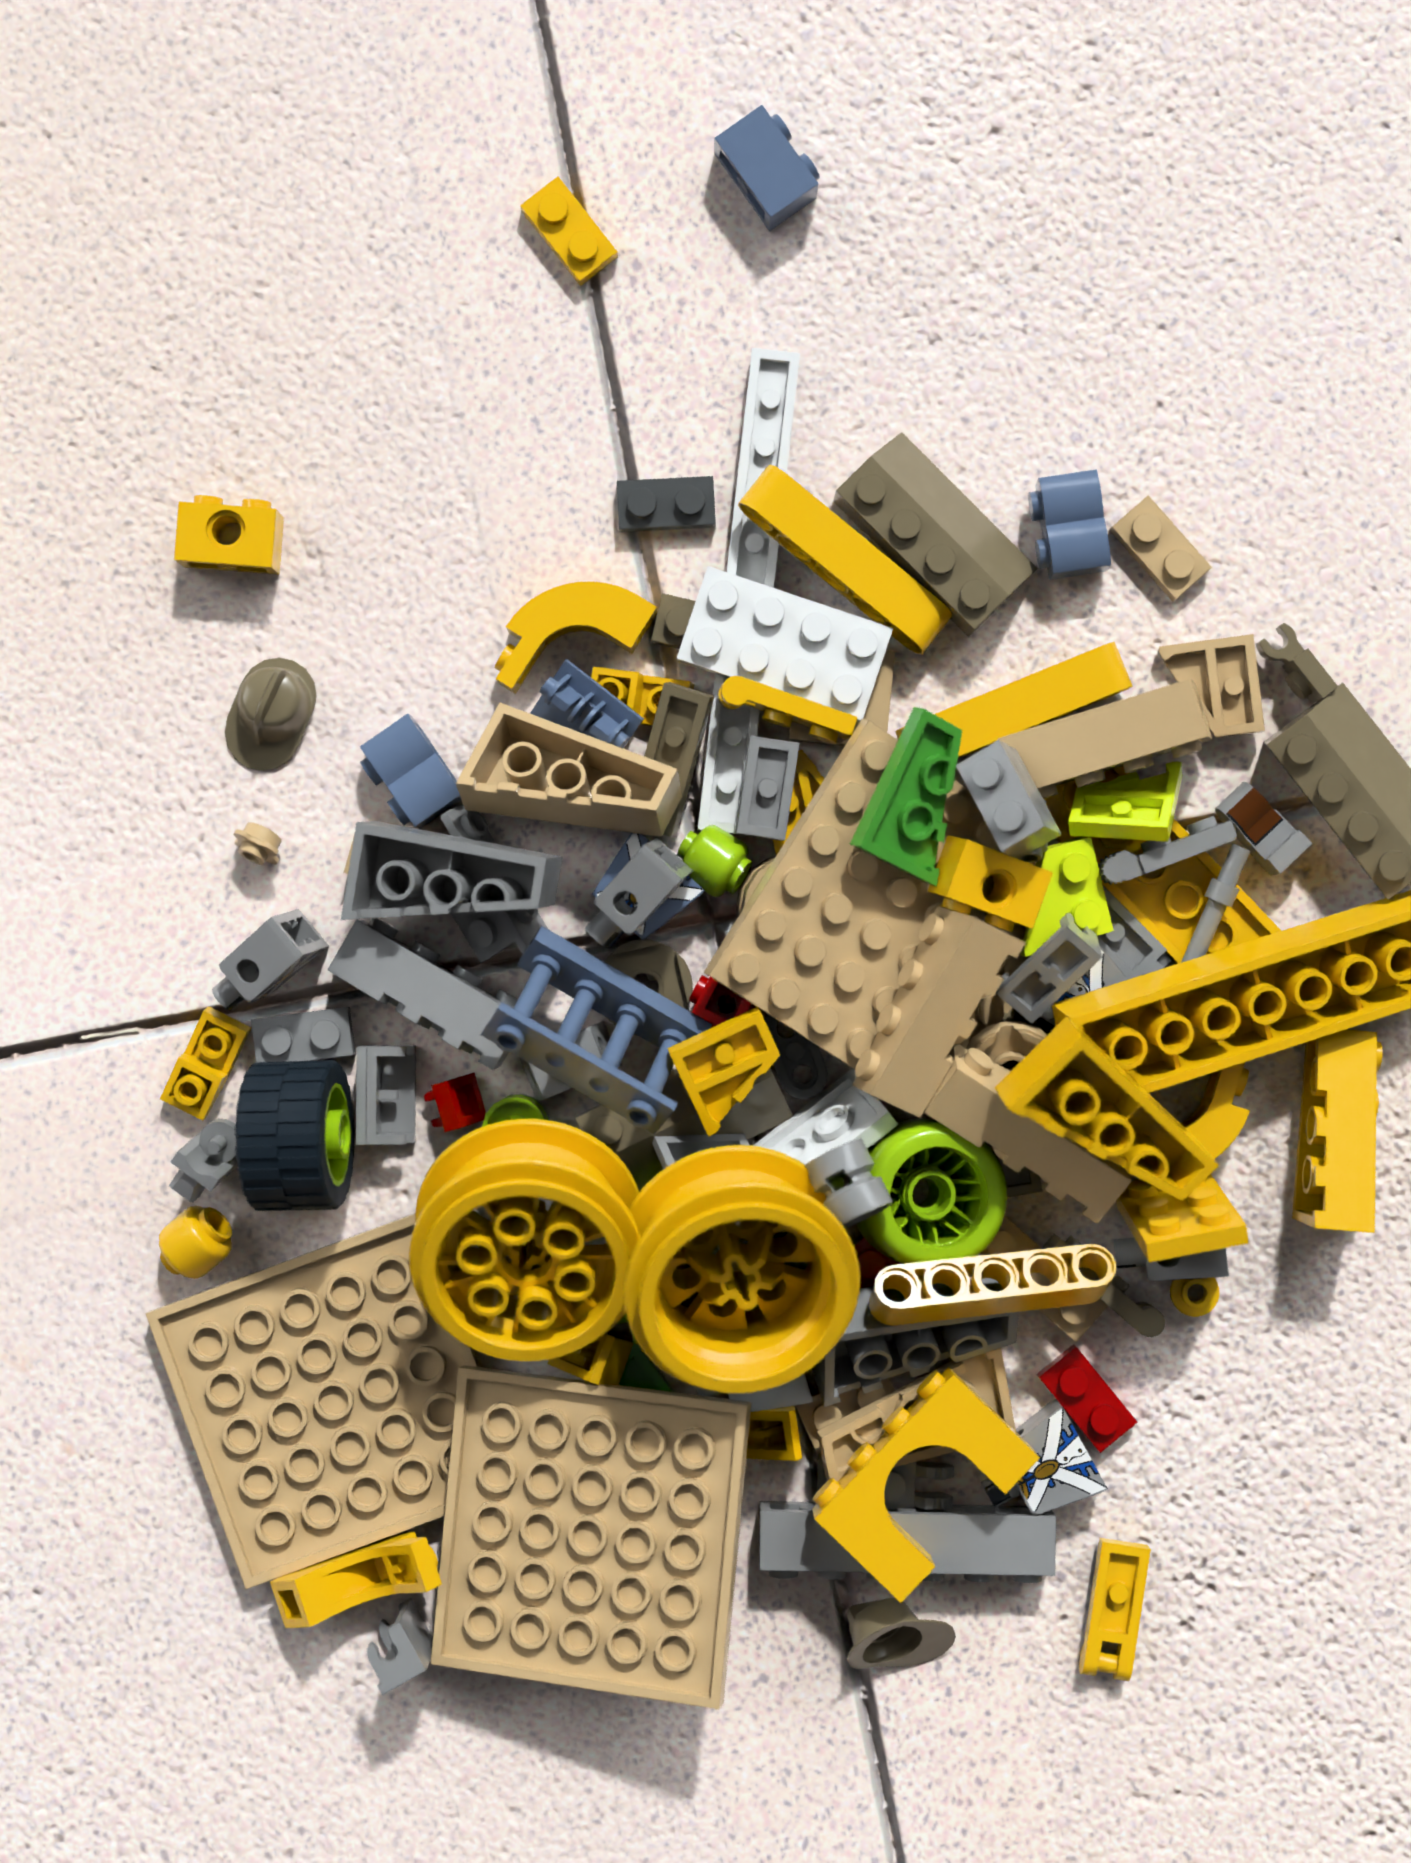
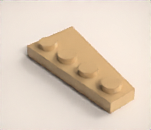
(840, 1440)

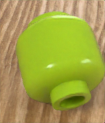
(716, 860)

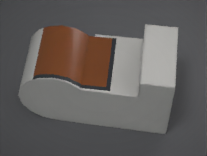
(1262, 829)

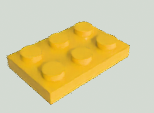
(1181, 1228)

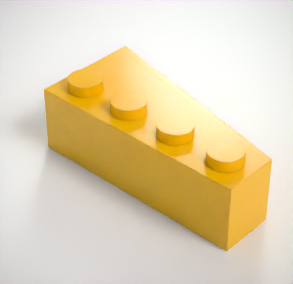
(1092, 1101)
(1338, 1133)

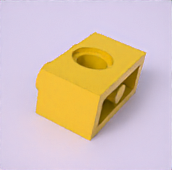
(255, 550)
(1016, 890)

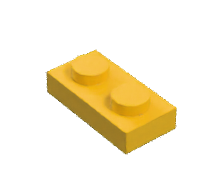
(569, 231)

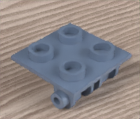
(586, 707)

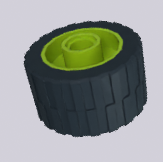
(295, 1135)

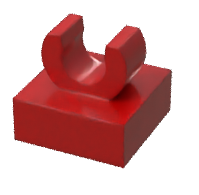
(457, 1102)

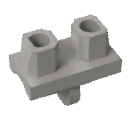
(205, 1160)

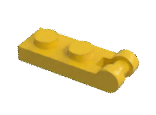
(783, 708)
(1115, 1608)

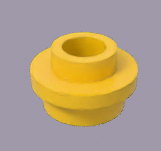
(1197, 1308)

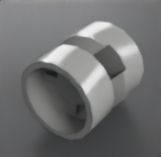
(857, 1200)

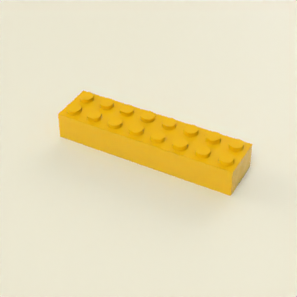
(1253, 996)

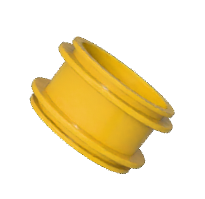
(713, 1203)
(508, 1306)

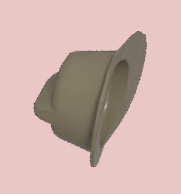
(270, 713)
(892, 1636)

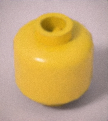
(195, 1242)

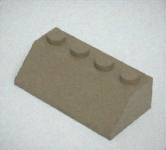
(933, 532)
(1353, 783)
(757, 1113)

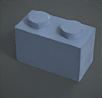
(767, 166)

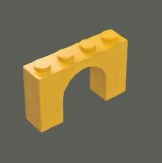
(945, 1416)

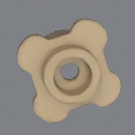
(257, 843)

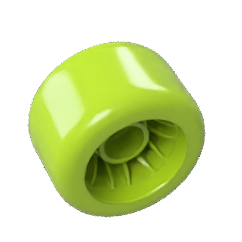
(963, 1199)

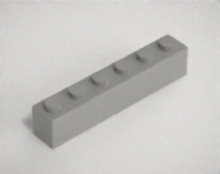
(960, 1540)

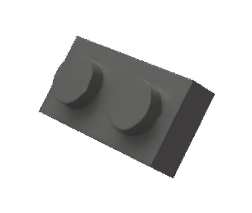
(666, 504)

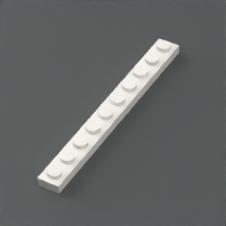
(753, 557)

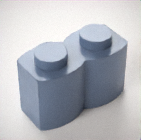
(1071, 524)
(412, 772)

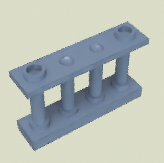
(613, 995)

